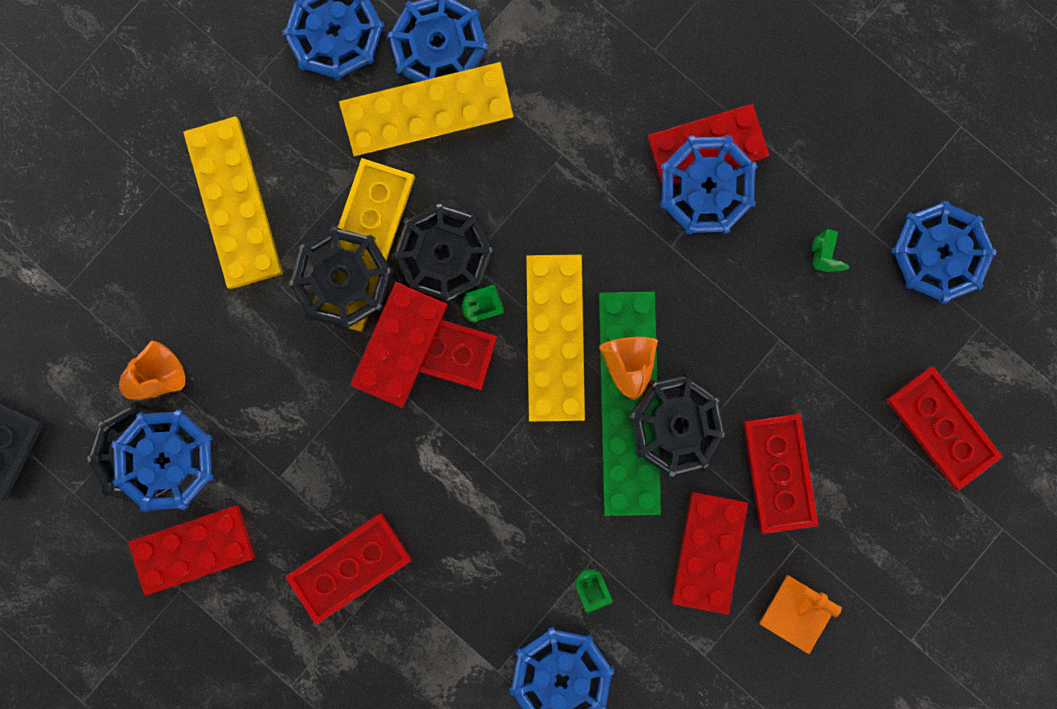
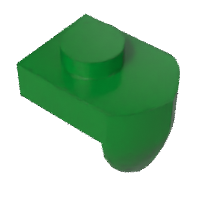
(824, 248)
(482, 304)
(592, 590)

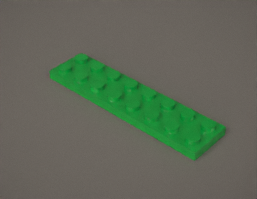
(629, 482)

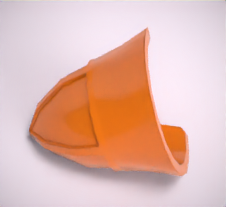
(630, 363)
(152, 374)

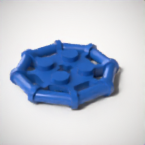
(436, 25)
(326, 45)
(697, 173)
(959, 248)
(150, 472)
(566, 664)

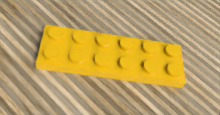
(426, 109)
(233, 202)
(376, 210)
(555, 338)

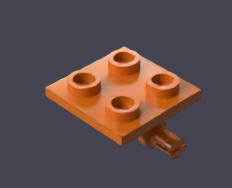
(799, 614)

